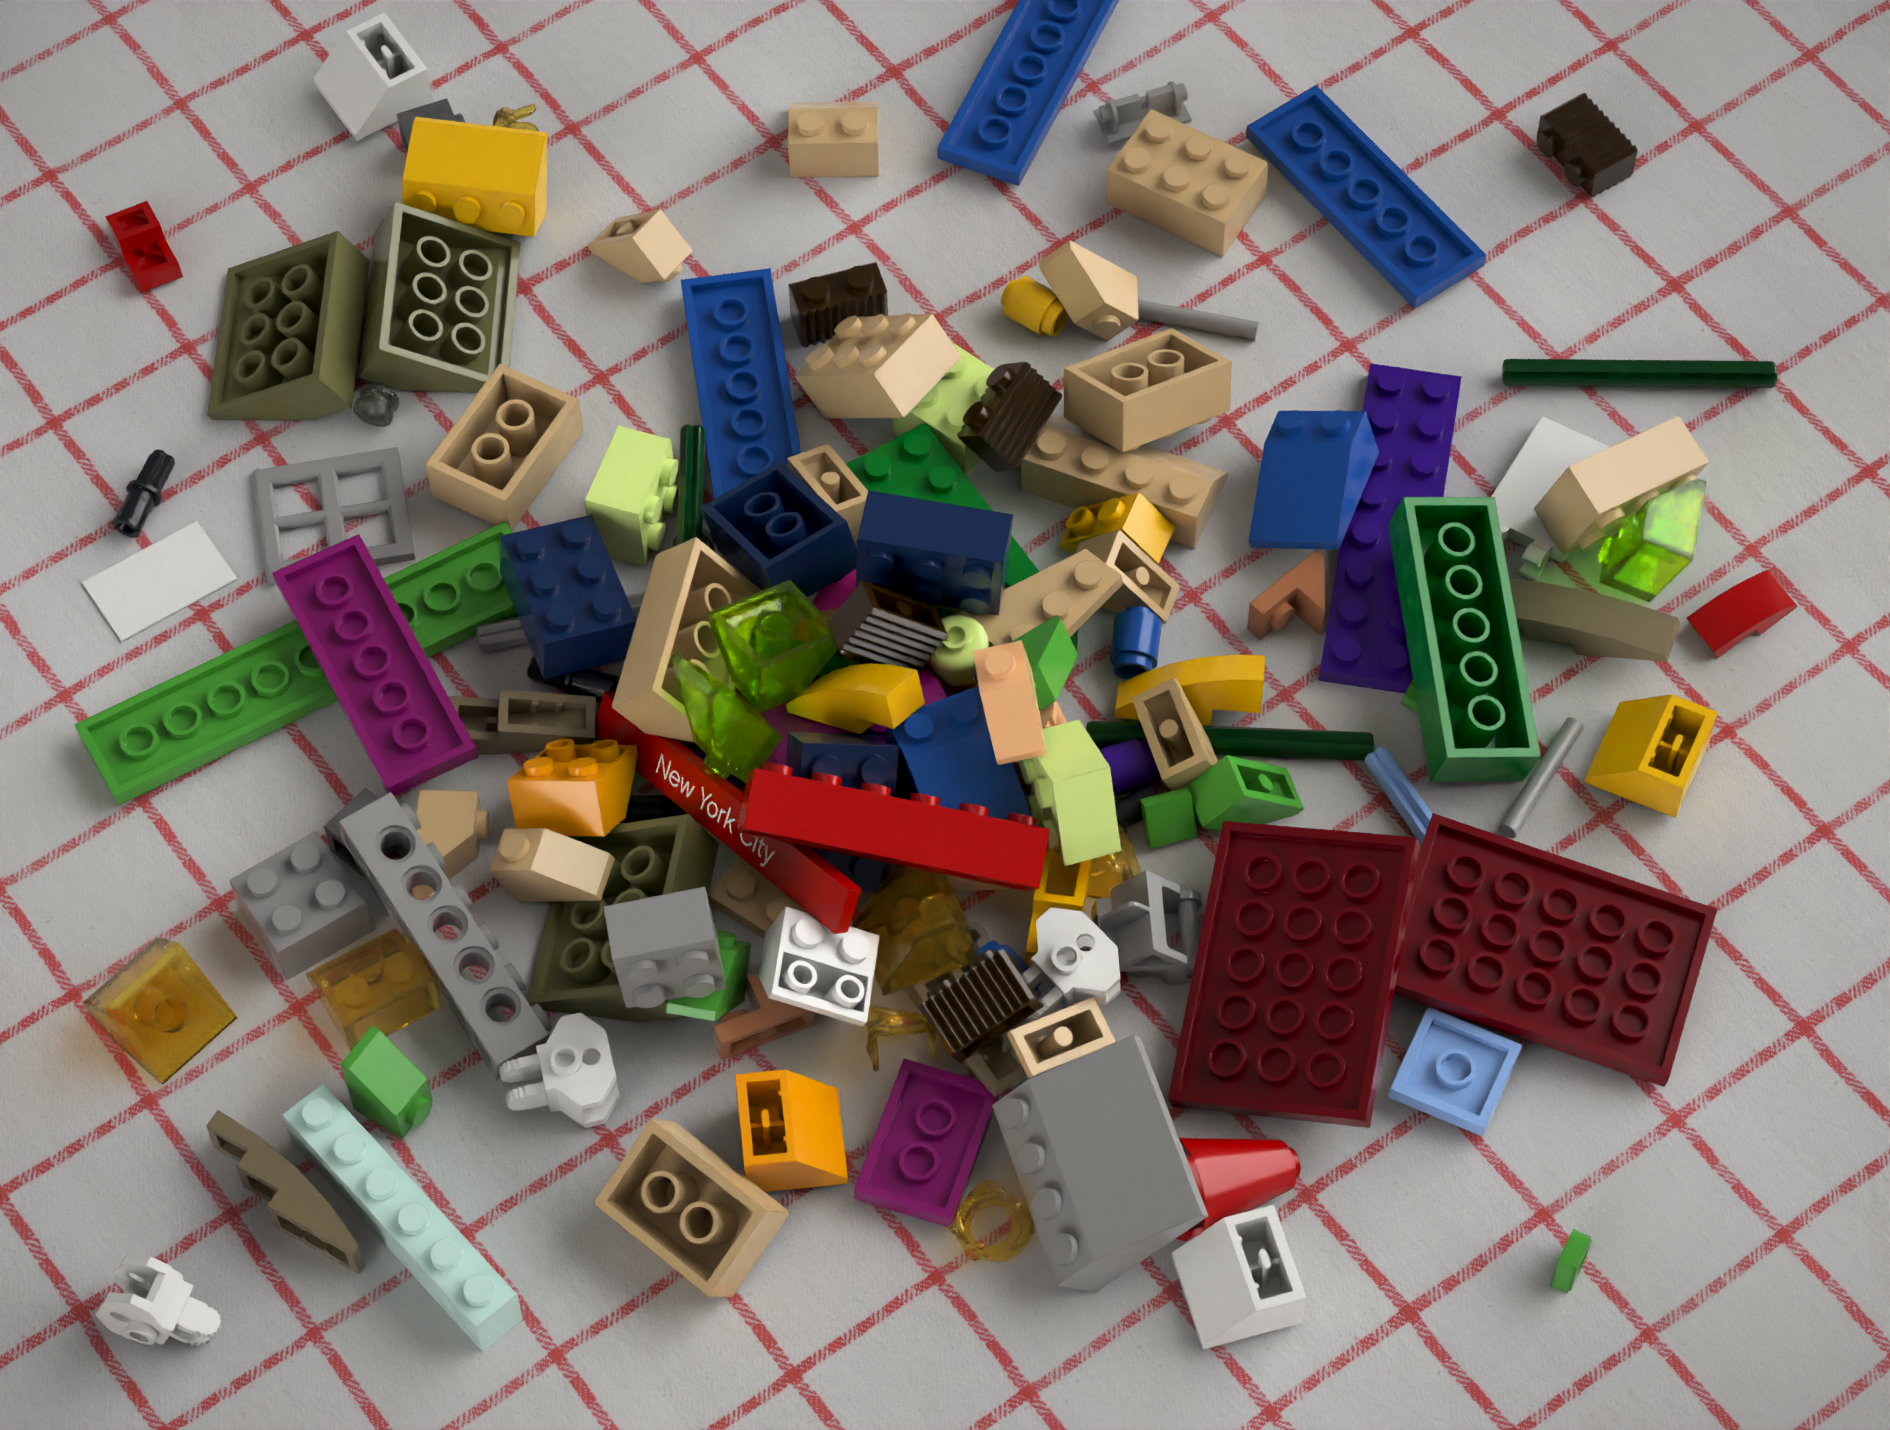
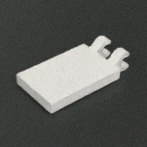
(1528, 479)

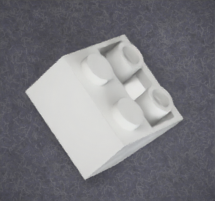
(373, 77)
(819, 969)
(1240, 1278)

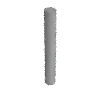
(1197, 319)
(1541, 777)

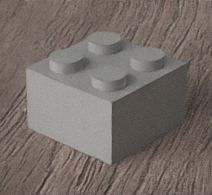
(301, 905)
(665, 948)

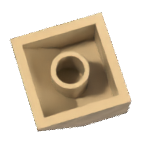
(833, 139)

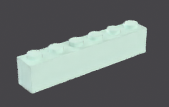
(403, 1217)

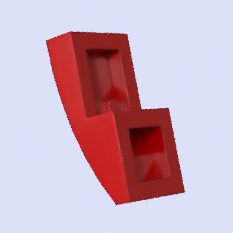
(144, 246)
(1741, 610)

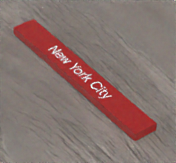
(717, 807)

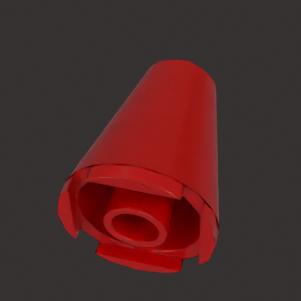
(1238, 1175)

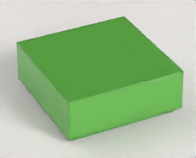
(1168, 818)

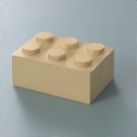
(1186, 182)
(877, 366)
(1147, 390)
(505, 447)
(1610, 485)
(691, 1208)

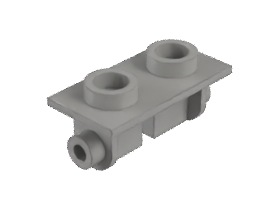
(1122, 116)

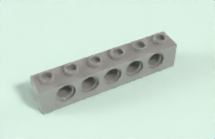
(387, 824)

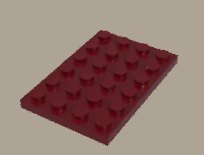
(1551, 949)
(1295, 973)

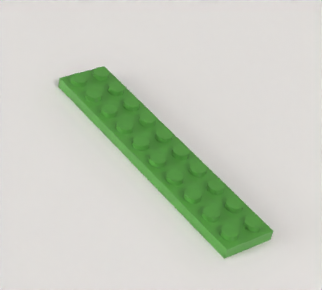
(278, 678)

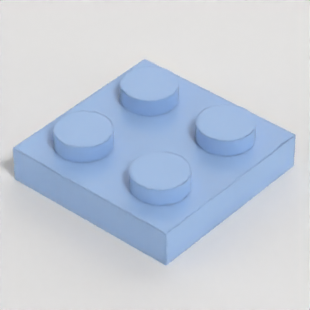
(1455, 1071)

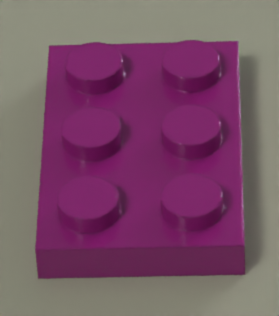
(926, 1143)

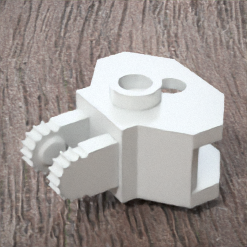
(1065, 968)
(574, 1071)
(156, 1305)

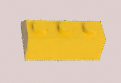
(477, 175)

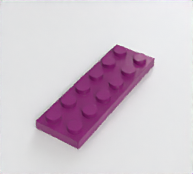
(375, 665)

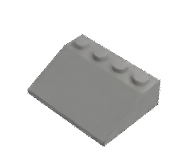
(1099, 1164)

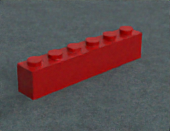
(893, 829)

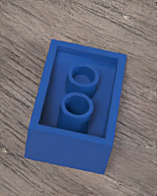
(1311, 478)
(952, 757)

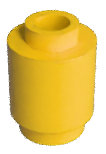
(1034, 306)

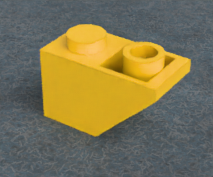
(1130, 514)

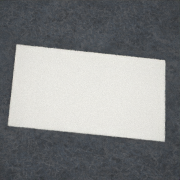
(159, 580)

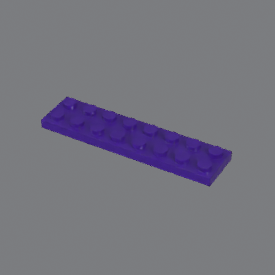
(1413, 430)

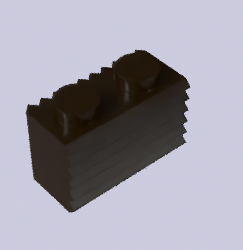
(1586, 145)
(827, 300)
(1009, 415)
(886, 627)
(980, 1004)

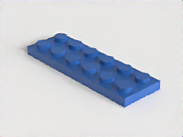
(1023, 86)
(1365, 196)
(740, 375)

